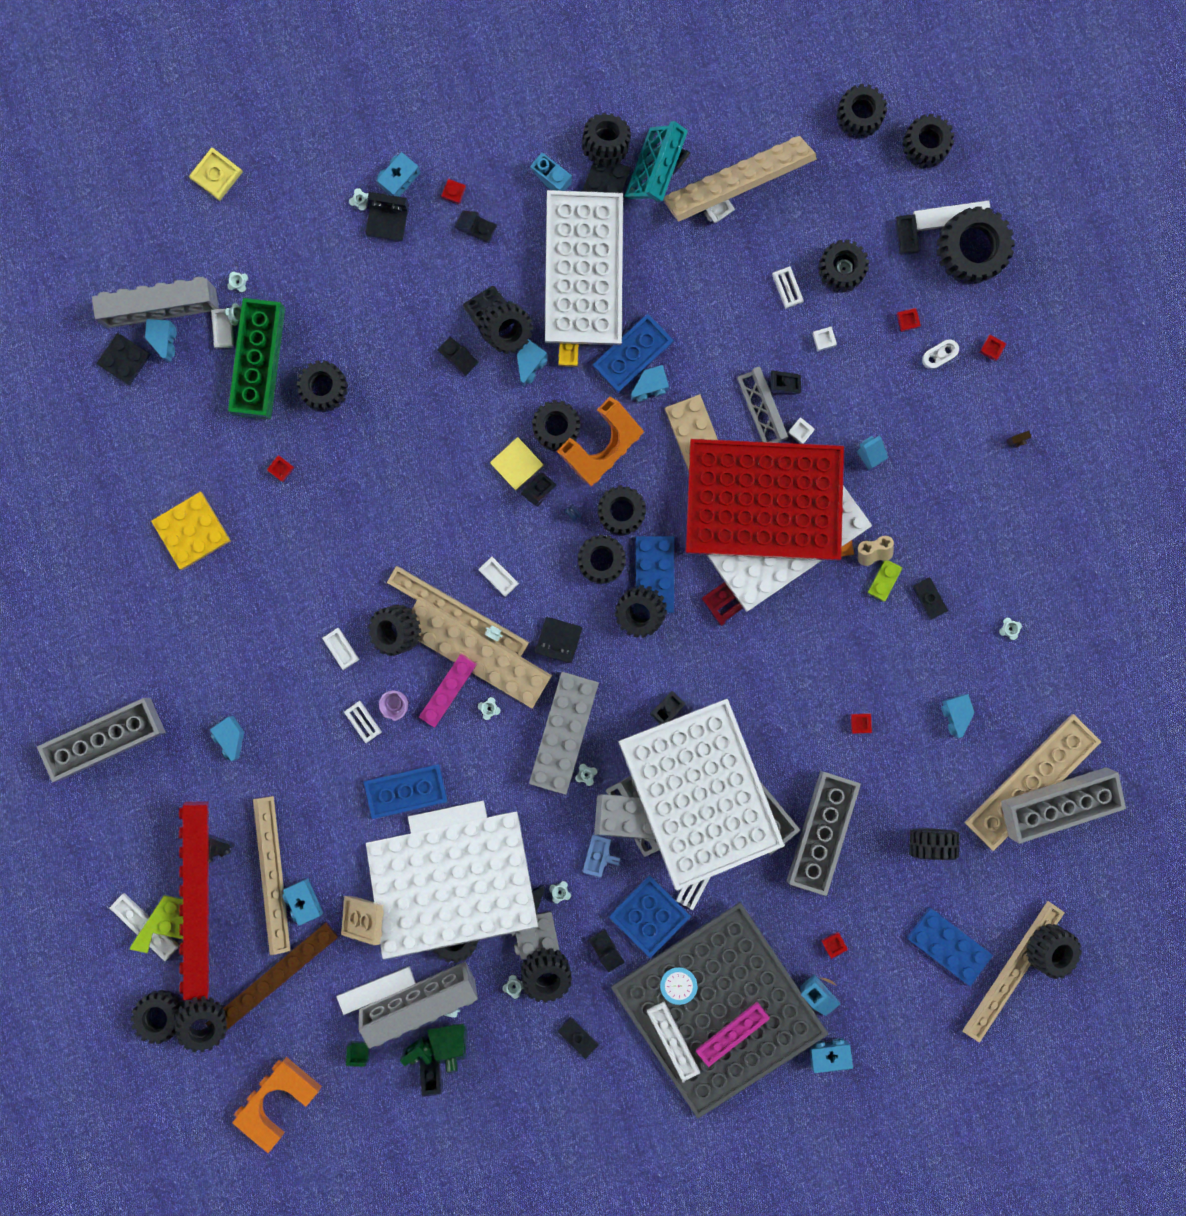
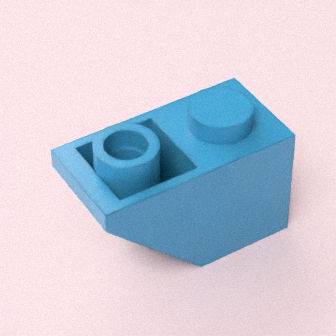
(551, 173)
(161, 336)
(529, 361)
(652, 382)
(872, 452)
(959, 714)
(229, 736)
(818, 996)

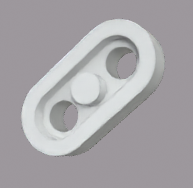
(939, 354)

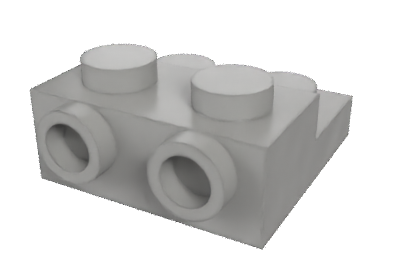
(537, 938)

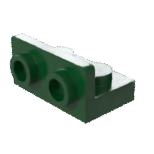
(418, 1048)

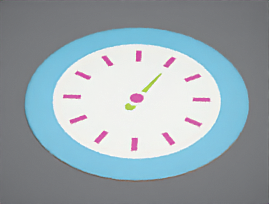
(678, 986)

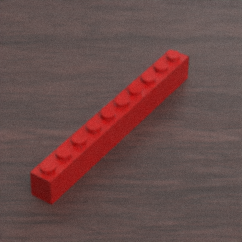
(195, 899)

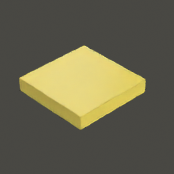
(215, 174)
(516, 463)

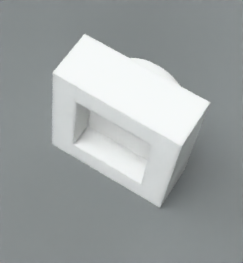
(824, 339)
(801, 431)

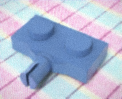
(598, 856)

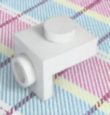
(719, 211)

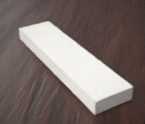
(938, 217)
(447, 816)
(136, 918)
(375, 990)
(673, 1041)

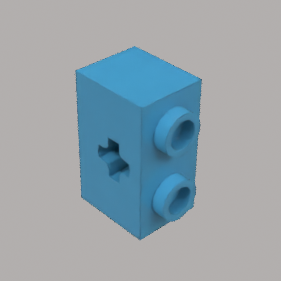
(401, 166)
(302, 891)
(839, 1060)

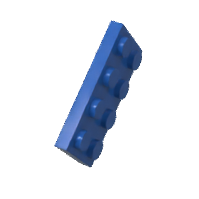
(638, 350)
(656, 568)
(405, 791)
(949, 946)

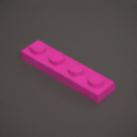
(448, 690)
(732, 1034)

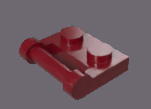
(717, 599)

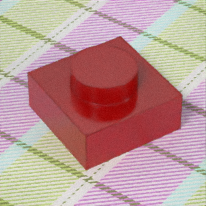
(453, 191)
(908, 319)
(992, 347)
(280, 468)
(861, 723)
(834, 945)

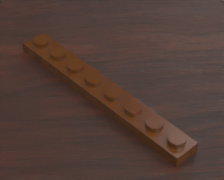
(278, 974)

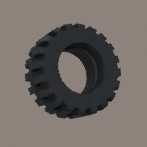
(999, 239)

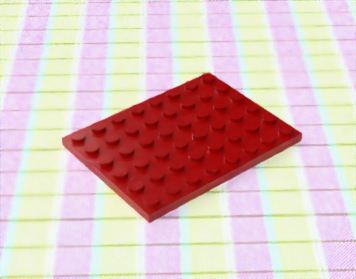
(765, 499)

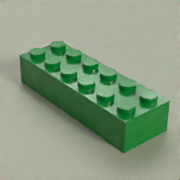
(256, 358)

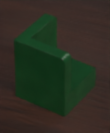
(357, 1054)

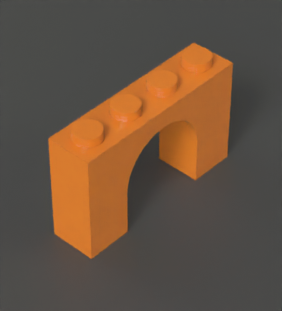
(623, 434)
(252, 1118)

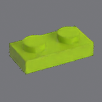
(884, 580)

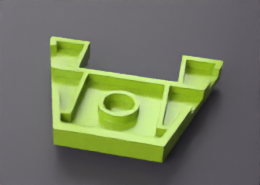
(163, 921)

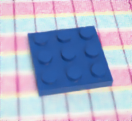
(649, 916)

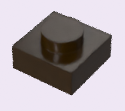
(1019, 440)

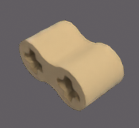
(875, 550)

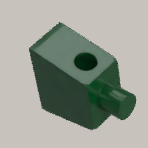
(449, 1045)

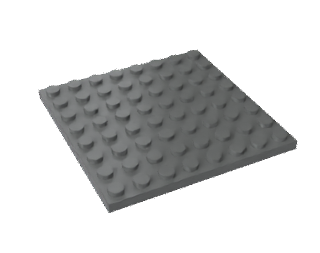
(732, 973)

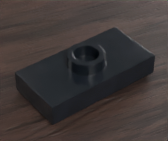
(907, 234)
(930, 598)
(578, 1037)

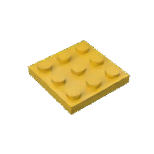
(191, 531)

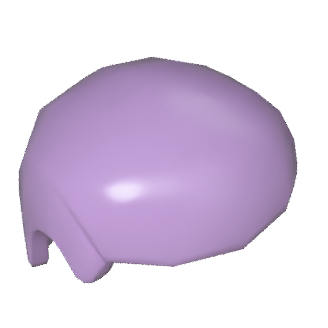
(393, 705)

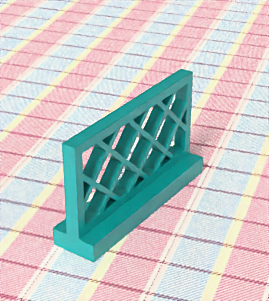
(662, 168)

